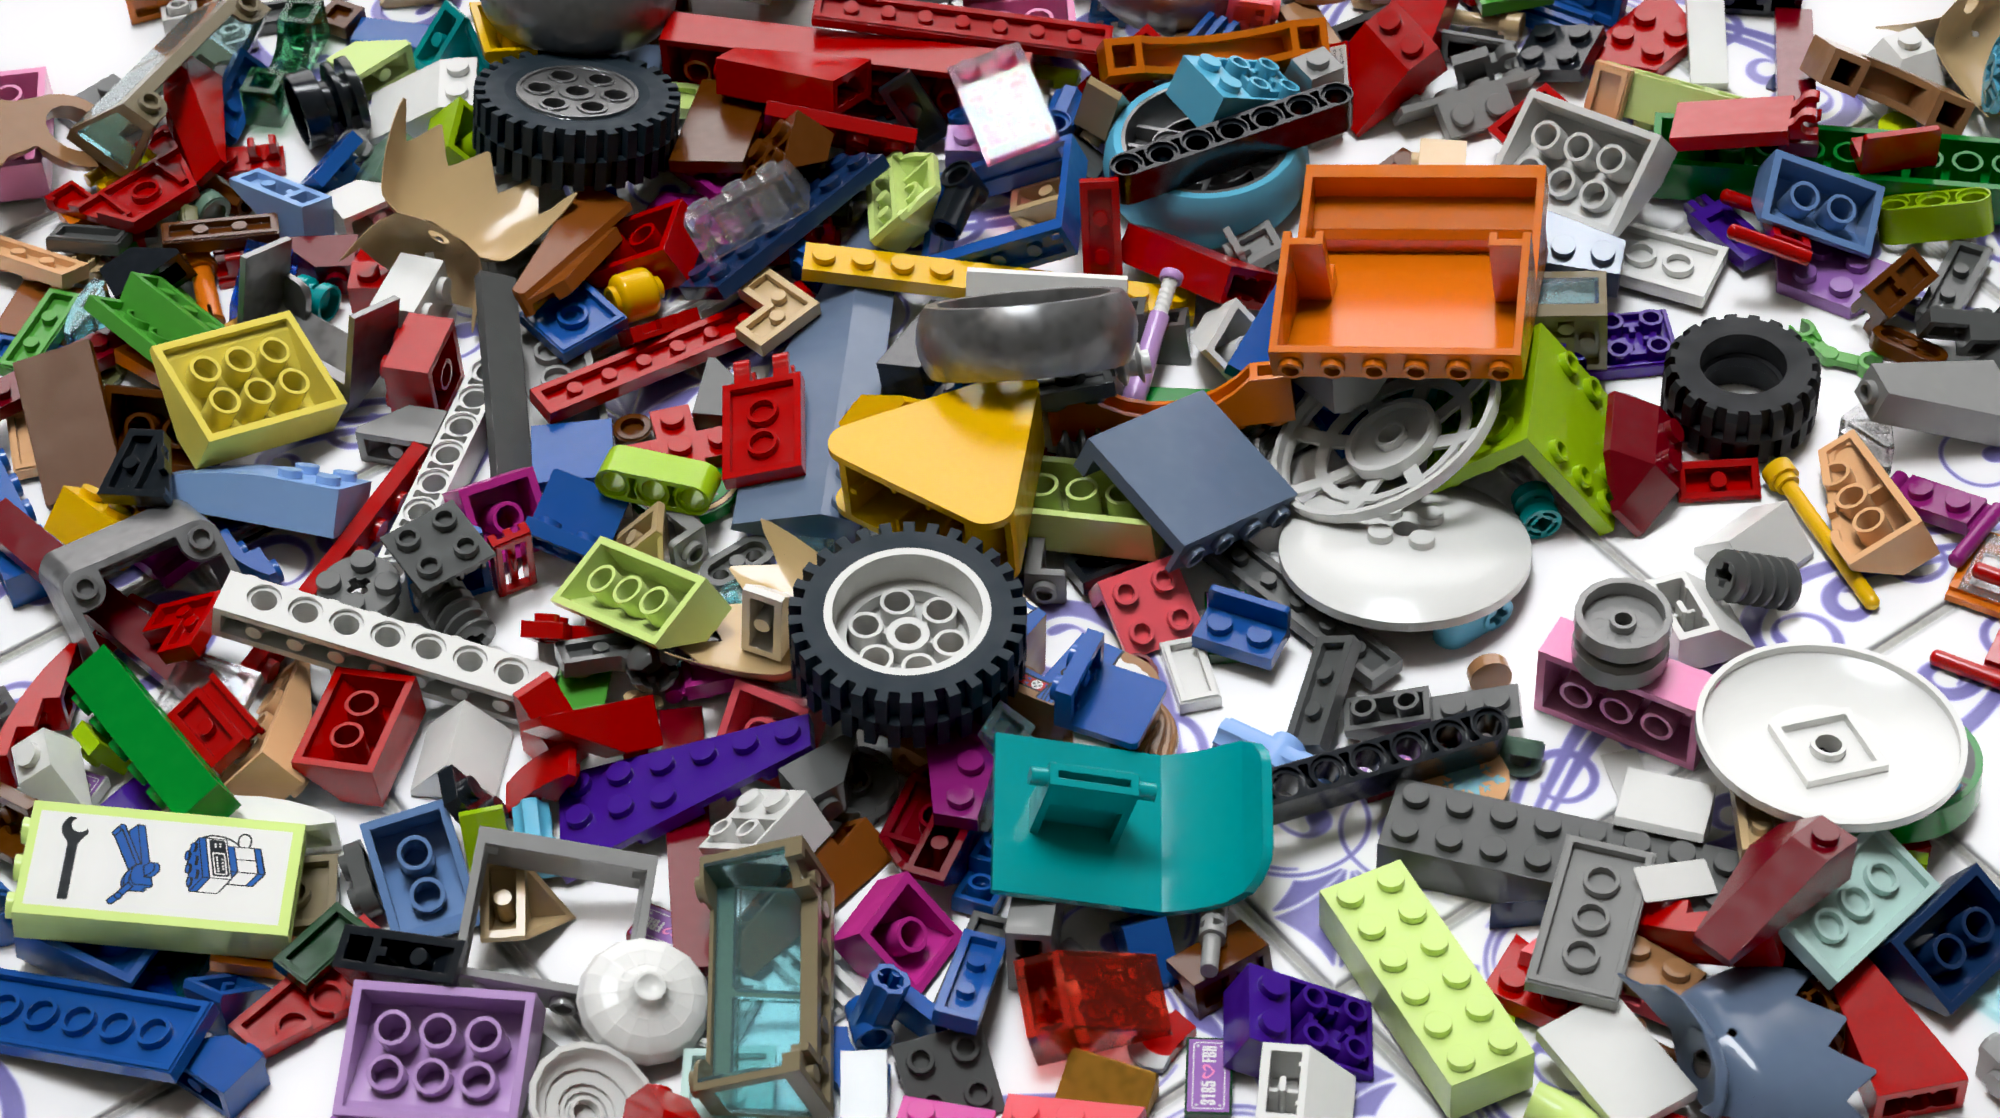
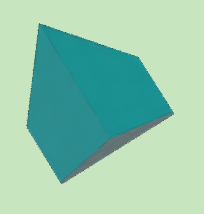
(449, 37)

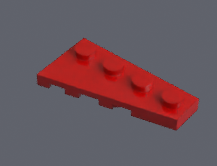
(291, 1015)

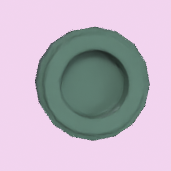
(212, 205)
(1523, 747)

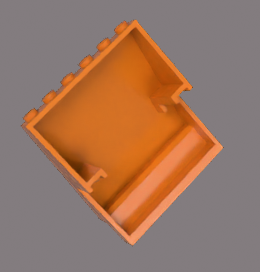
(1411, 272)

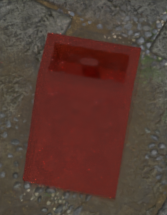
(1090, 1001)

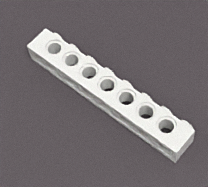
(349, 637)

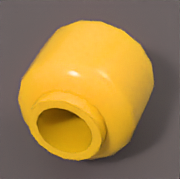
(635, 293)

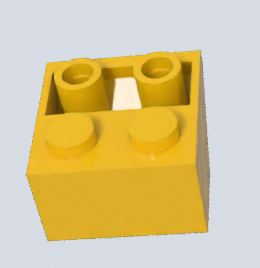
(83, 512)

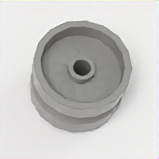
(1621, 633)

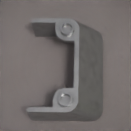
(349, 357)
(76, 570)

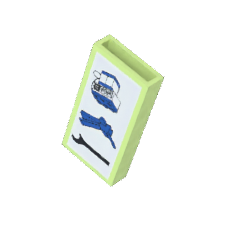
(157, 880)

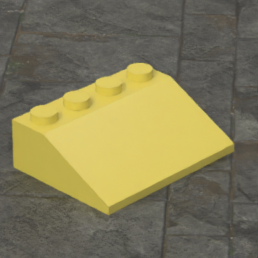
(245, 389)

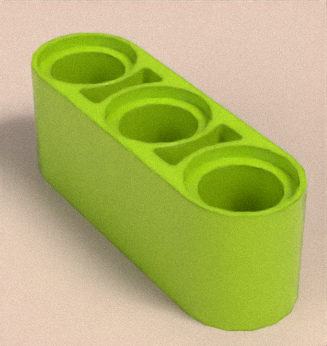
(1936, 216)
(654, 476)

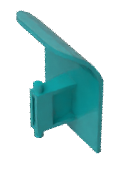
(1130, 825)

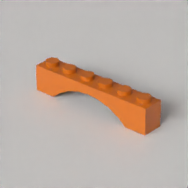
(1157, 58)
(1246, 399)

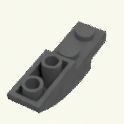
(1972, 330)
(1400, 709)

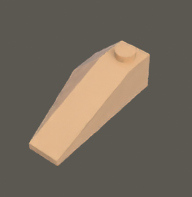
(1868, 513)
(285, 715)

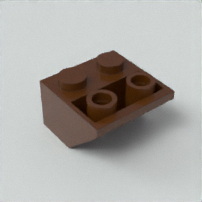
(798, 140)

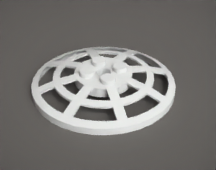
(1386, 446)

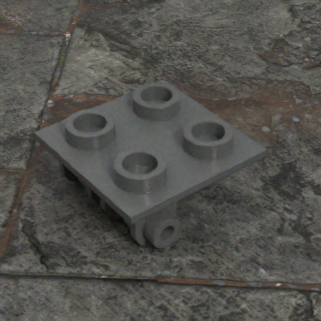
(438, 549)
(949, 1069)

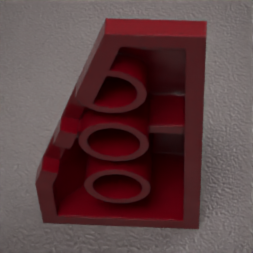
(1776, 884)

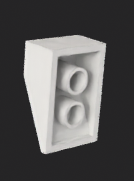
(425, 95)

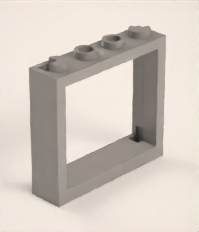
(555, 858)

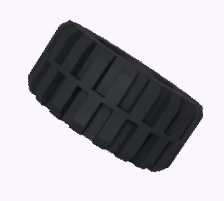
(1746, 354)

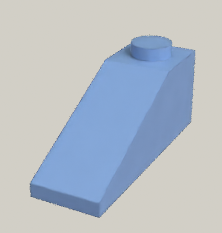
(298, 207)

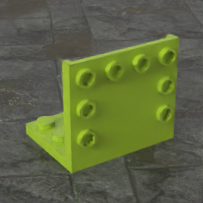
(1552, 421)

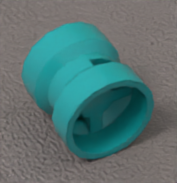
(324, 299)
(1536, 509)

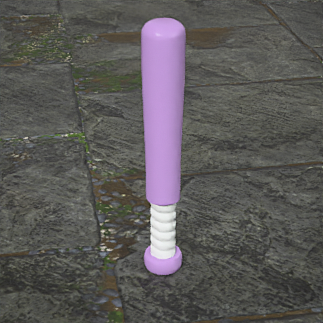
(1155, 330)

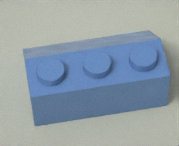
(1817, 202)

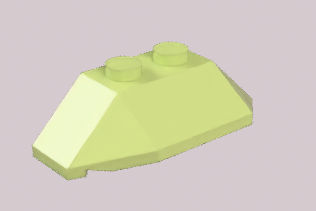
(1661, 93)
(903, 200)

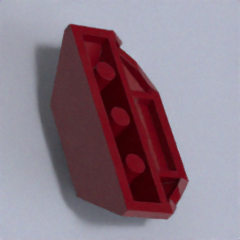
(1640, 459)
(925, 849)

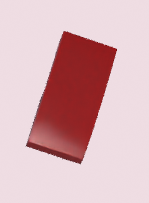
(544, 776)

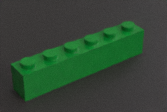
(147, 738)

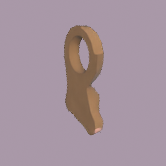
(25, 128)

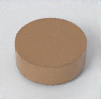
(1489, 671)

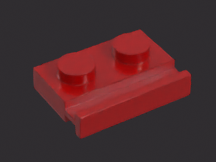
(216, 723)

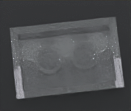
(747, 209)

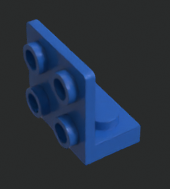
(573, 517)

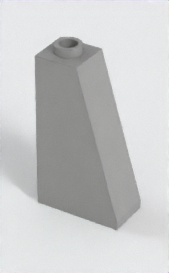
(1935, 398)
(1031, 930)

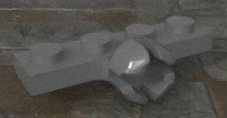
(623, 654)

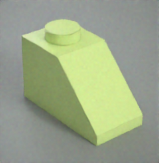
(378, 62)

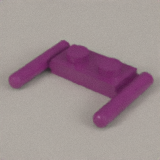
(1950, 510)

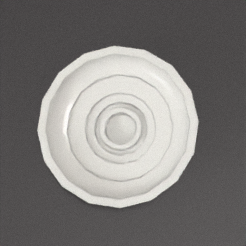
(643, 1000)
(583, 1082)

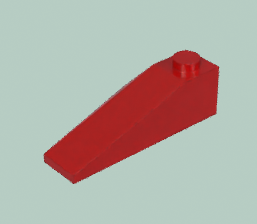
(197, 117)

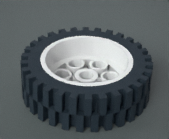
(907, 634)

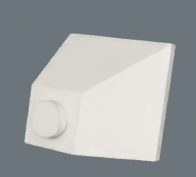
(1909, 52)
(1222, 332)

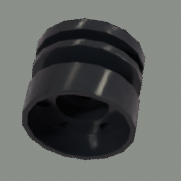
(320, 104)

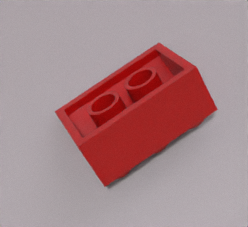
(361, 734)

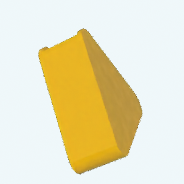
(949, 462)

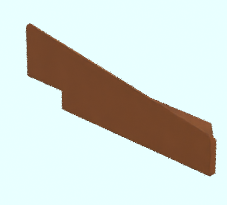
(572, 248)
(852, 857)

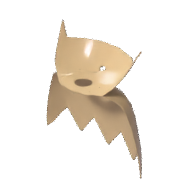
(1956, 47)
(452, 204)
(727, 655)

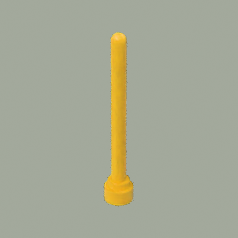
(1783, 478)

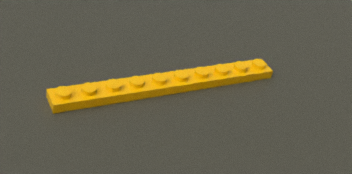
(927, 274)

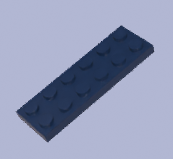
(828, 192)

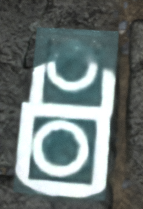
(79, 321)

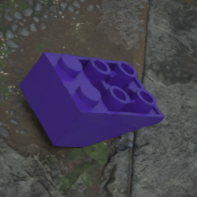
(1288, 1010)

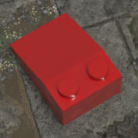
(1389, 65)
(651, 241)

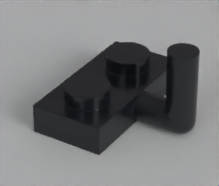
(913, 109)

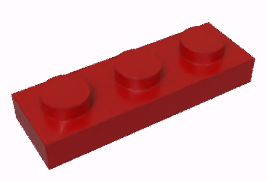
(1101, 226)

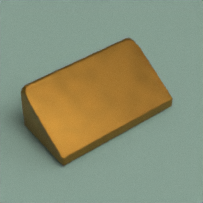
(1107, 1081)

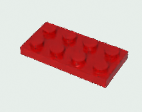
(849, 132)

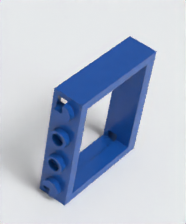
(1035, 243)

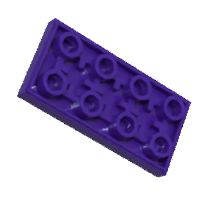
(1634, 345)

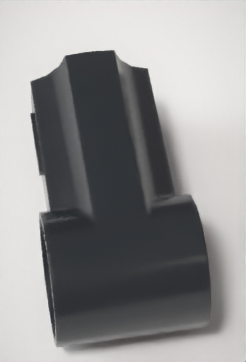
(961, 196)

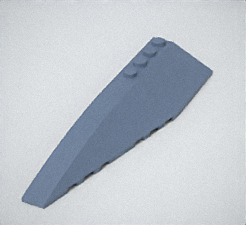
(838, 365)

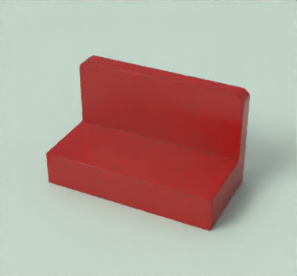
(1896, 149)

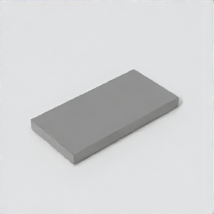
(1589, 923)

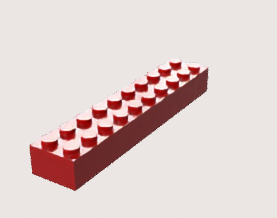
(695, 40)

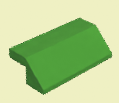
(150, 313)

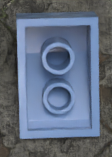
(419, 869)

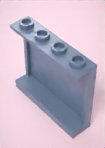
(1191, 477)

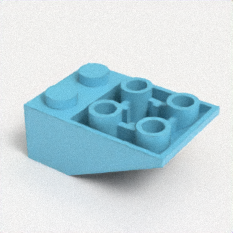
(1220, 87)

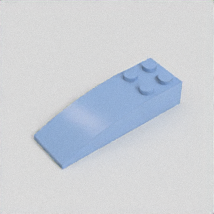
(276, 495)

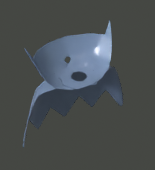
(1780, 1051)

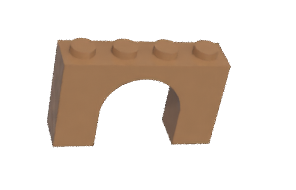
(1884, 83)

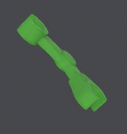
(1830, 356)

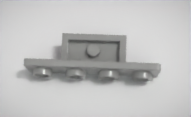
(1469, 109)

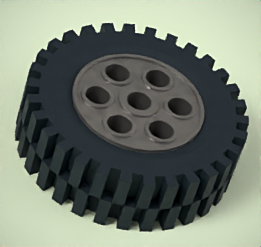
(576, 119)

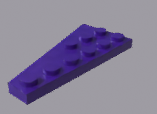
(670, 787)

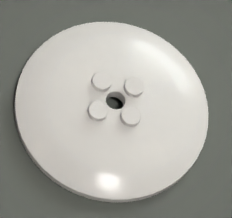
(1453, 568)
(1887, 726)

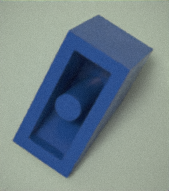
(225, 1074)

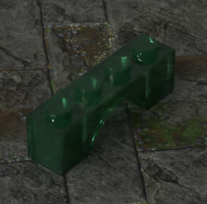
(299, 43)

